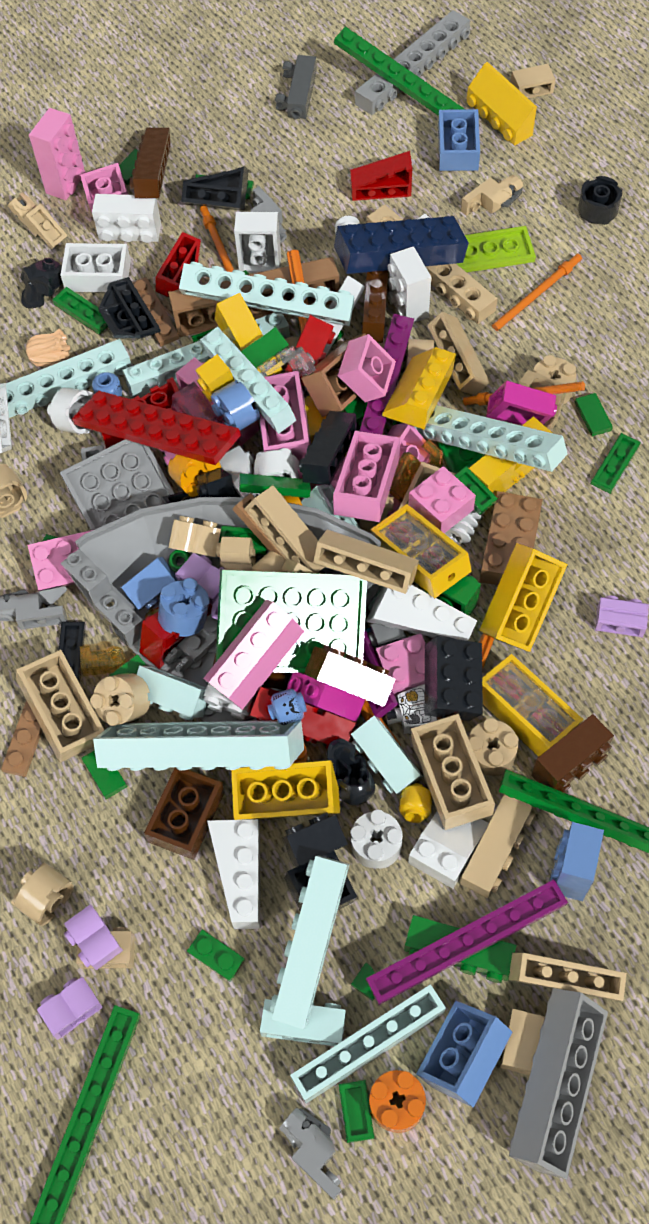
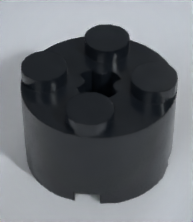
(599, 200)

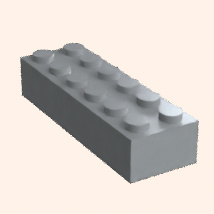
(558, 1083)

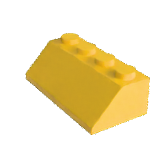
(502, 104)
(421, 387)
(523, 597)
(288, 792)

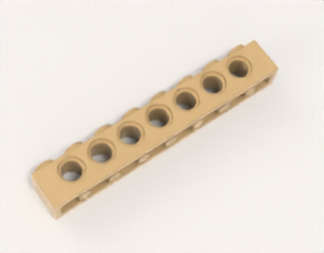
(451, 280)

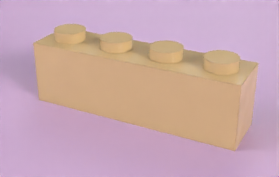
(467, 368)
(284, 528)
(366, 561)
(496, 846)
(567, 976)

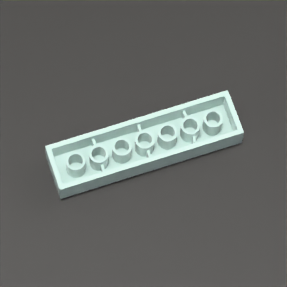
(199, 745)

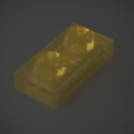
(404, 475)

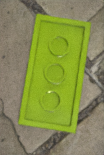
(498, 249)

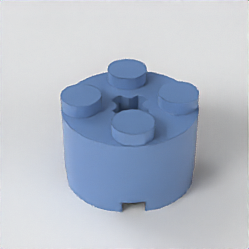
(235, 405)
(183, 607)

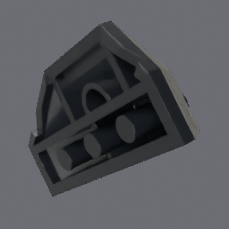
(126, 312)

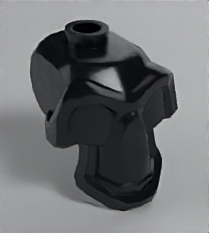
(40, 279)
(353, 778)

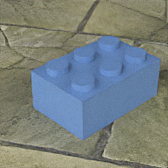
(458, 140)
(577, 860)
(464, 1053)

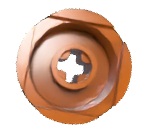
(404, 1086)

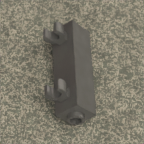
(301, 86)

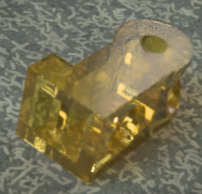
(101, 661)

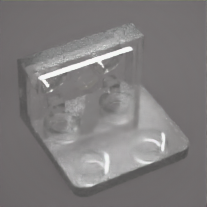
(295, 357)

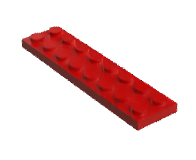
(157, 427)

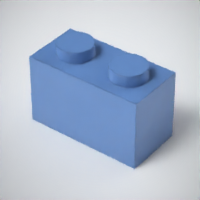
(147, 584)

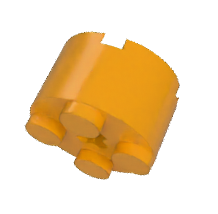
(185, 472)

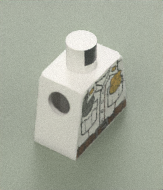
(410, 710)

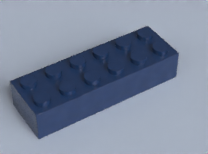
(369, 245)

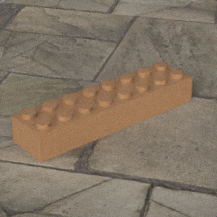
(197, 314)

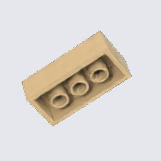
(59, 705)
(452, 772)

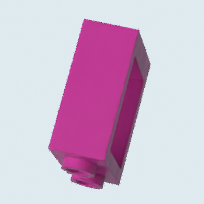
(520, 403)
(327, 696)

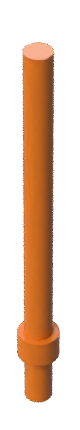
(210, 224)
(563, 270)
(483, 398)

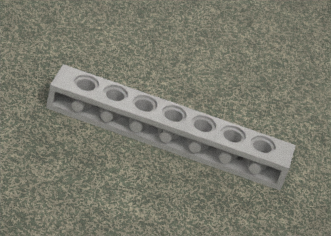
(416, 58)

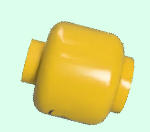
(415, 803)

